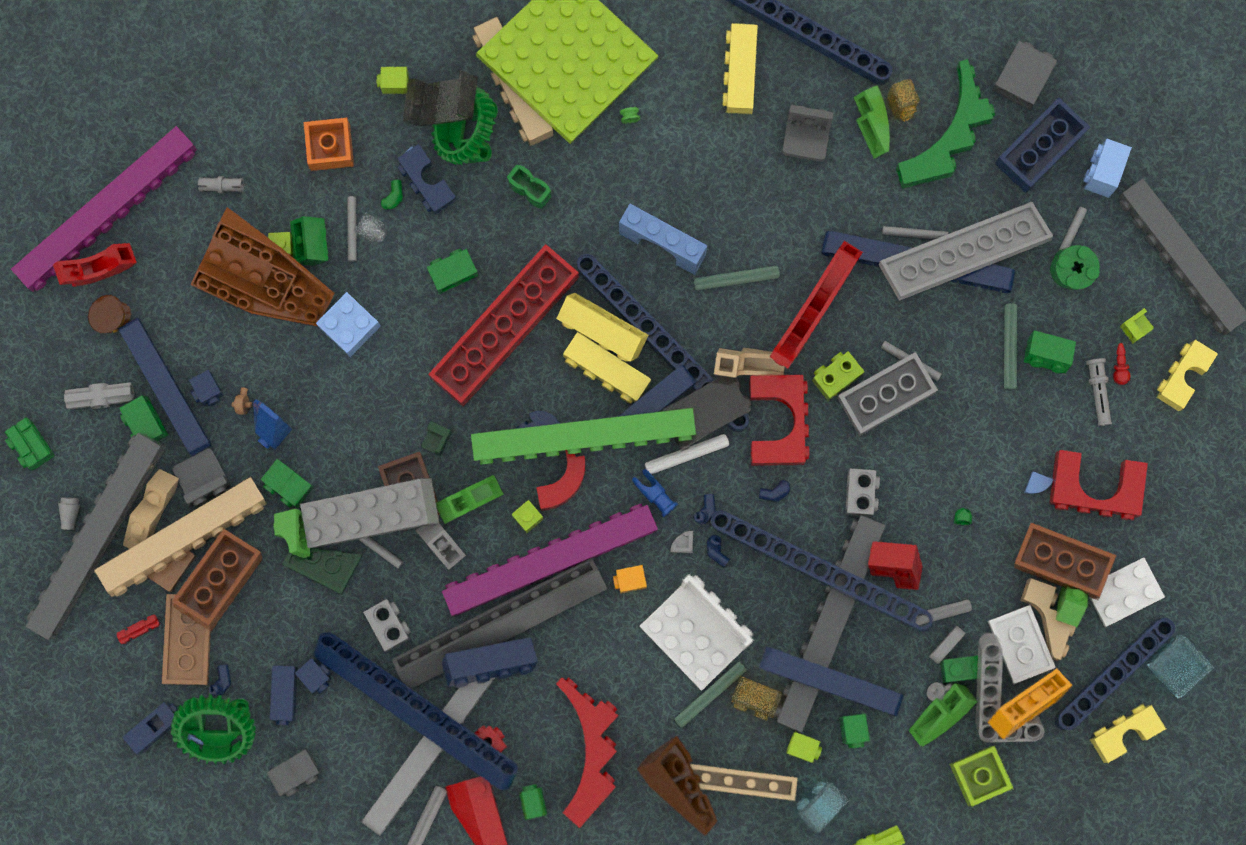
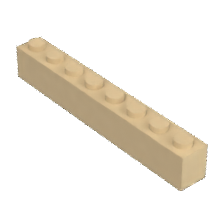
(180, 537)

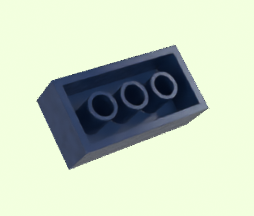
(1042, 145)

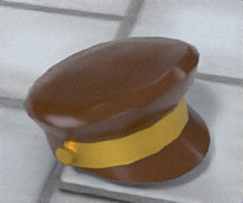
(108, 314)

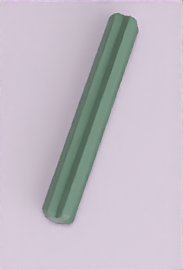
(736, 278)
(1010, 346)
(710, 694)

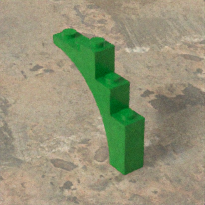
(958, 138)

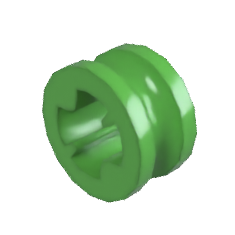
(630, 115)

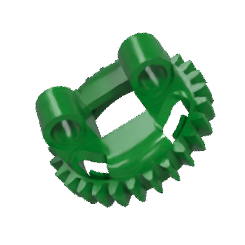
(472, 149)
(217, 743)

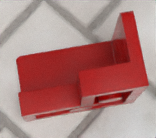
(896, 561)

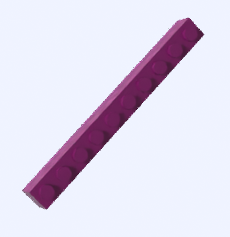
(105, 208)
(550, 560)

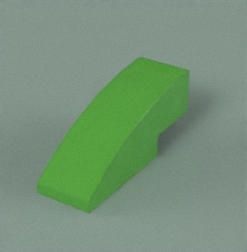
(874, 121)
(469, 499)
(942, 714)

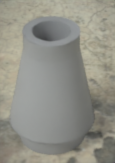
(68, 512)

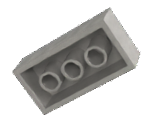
(887, 394)

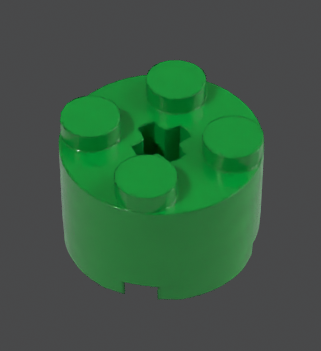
(1084, 275)

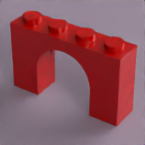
(789, 391)
(1068, 493)

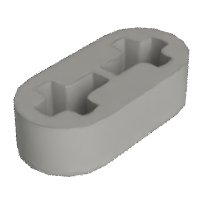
(947, 644)

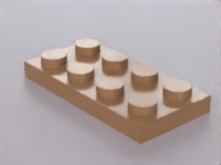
(185, 649)

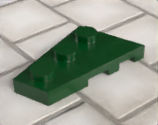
(325, 567)

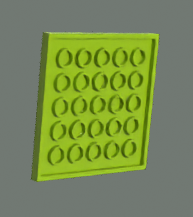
(567, 60)

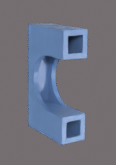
(641, 225)

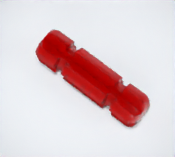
(138, 629)

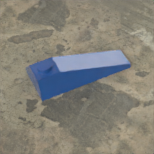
(269, 426)

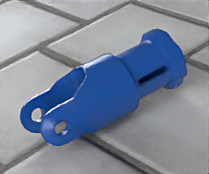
(655, 494)

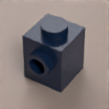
(206, 389)
(314, 676)

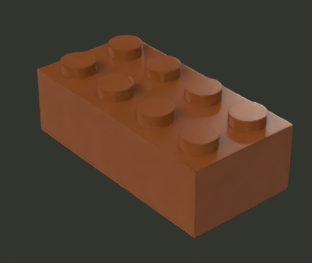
(1064, 561)
(217, 580)

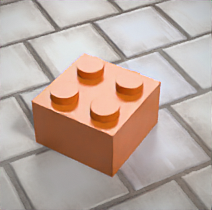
(328, 144)

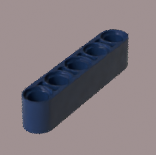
(663, 393)

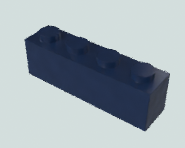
(489, 662)

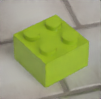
(981, 776)

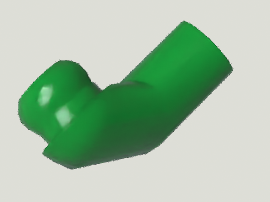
(394, 197)

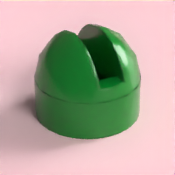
(963, 517)

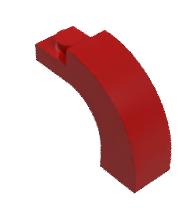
(96, 267)
(562, 491)

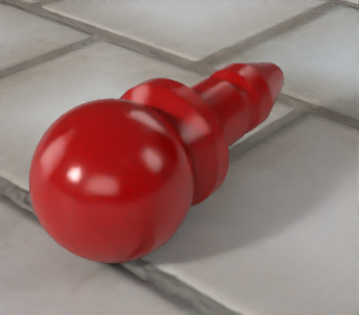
(1121, 374)

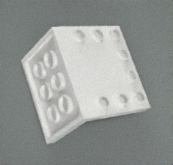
(697, 632)

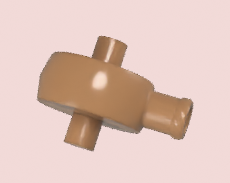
(242, 402)

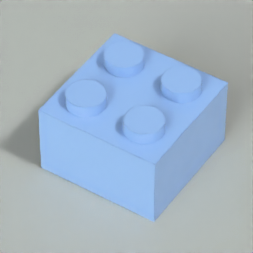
(1107, 167)
(348, 324)

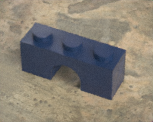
(435, 196)

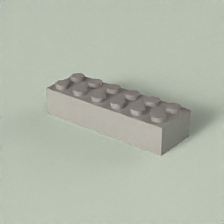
(369, 513)

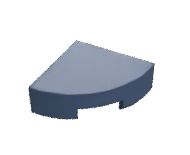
(1037, 483)

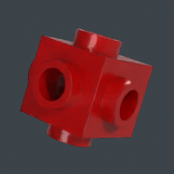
(495, 734)

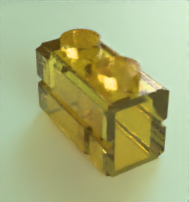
(903, 100)
(756, 698)

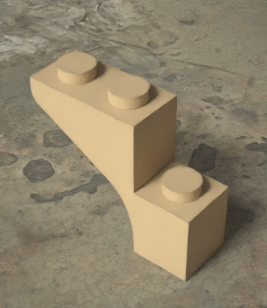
(746, 362)
(148, 513)
(1041, 597)

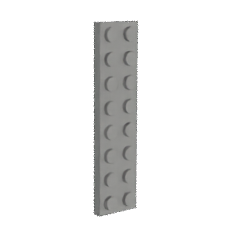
(965, 250)

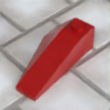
(477, 811)

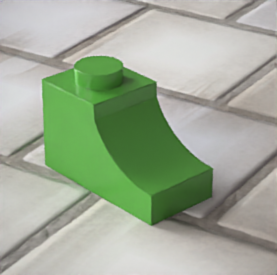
(291, 528)
(1071, 605)

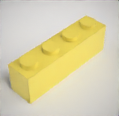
(741, 68)
(602, 327)
(607, 368)

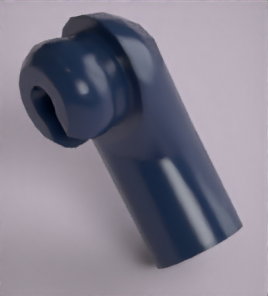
(777, 493)
(705, 514)
(714, 550)
(222, 683)

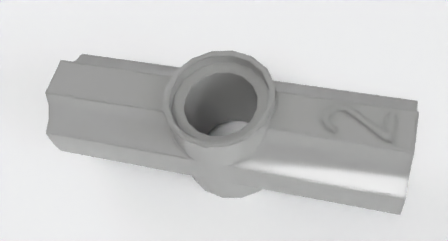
(99, 395)

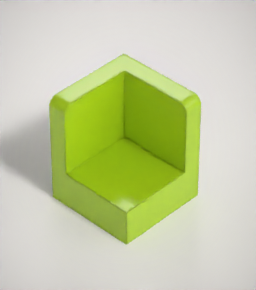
(1137, 326)

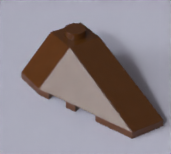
(672, 778)

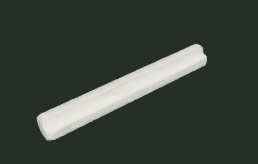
(691, 453)

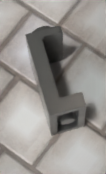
(1025, 74)

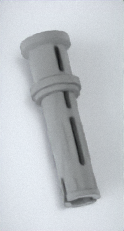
(1095, 380)

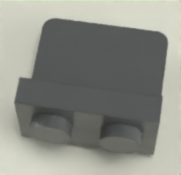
(807, 133)
(201, 477)

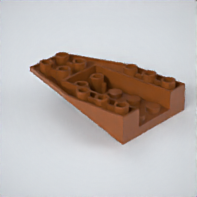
(259, 275)

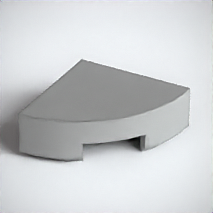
(683, 543)

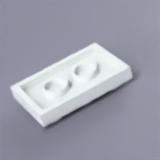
(1127, 592)
(1022, 644)

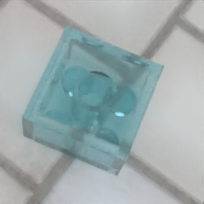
(1179, 666)
(821, 806)

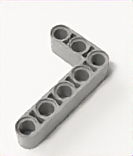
(992, 696)

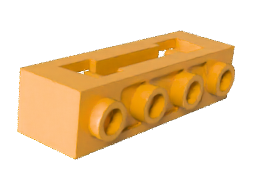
(1029, 703)

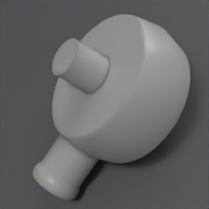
(937, 690)

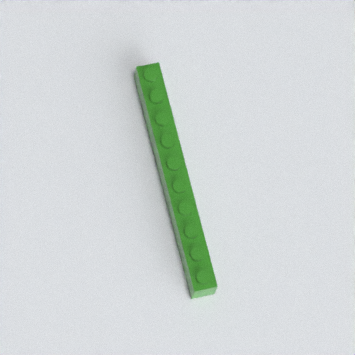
(583, 434)

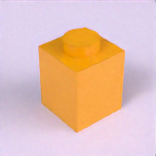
(630, 579)

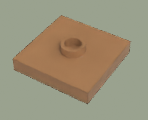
(173, 572)

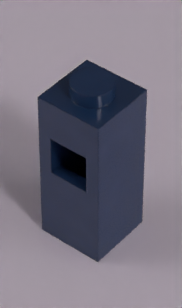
(283, 694)
(151, 728)

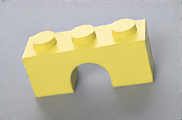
(1175, 390)
(1109, 741)

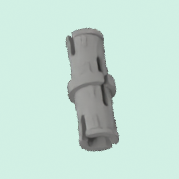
(221, 184)

